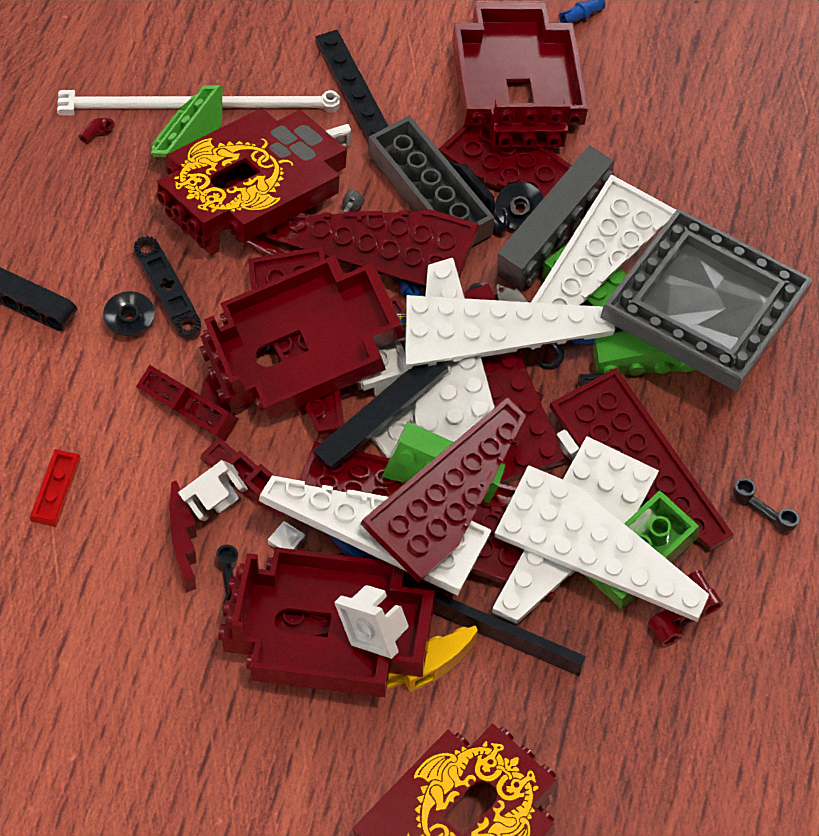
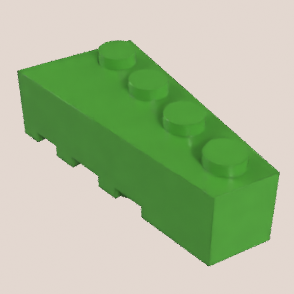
(632, 356)
(417, 449)

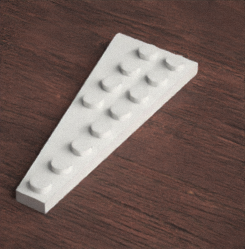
(606, 239)
(463, 328)

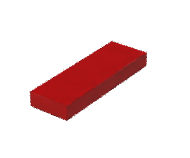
(55, 488)

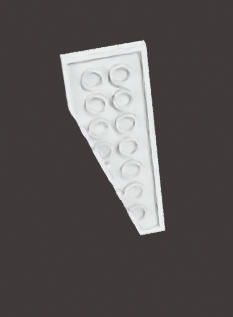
(463, 393)
(612, 481)
(341, 516)
(579, 533)

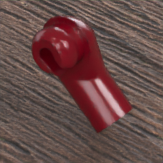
(96, 127)

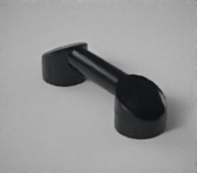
(744, 492)
(226, 561)

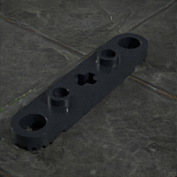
(174, 301)

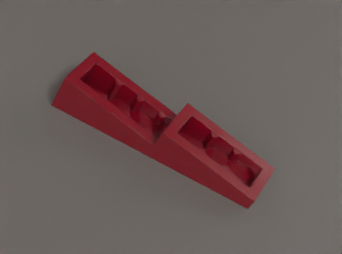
(187, 402)

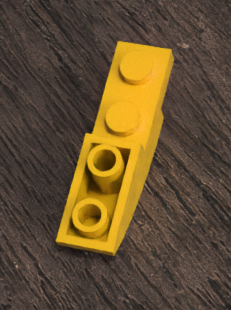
(441, 657)

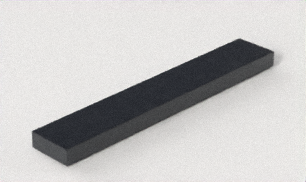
(378, 413)
(509, 634)

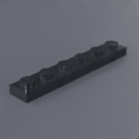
(351, 83)

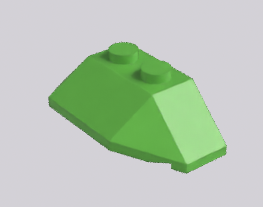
(192, 121)

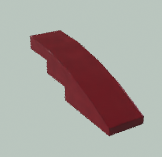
(253, 476)
(182, 531)

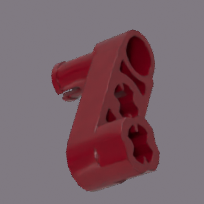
(667, 623)

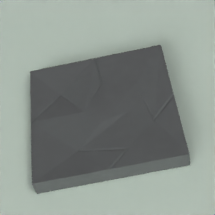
(706, 299)

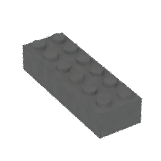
(425, 175)
(553, 219)

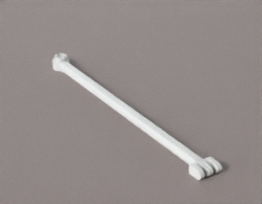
(69, 102)

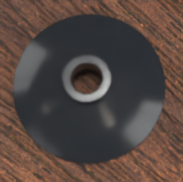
(517, 195)
(129, 305)

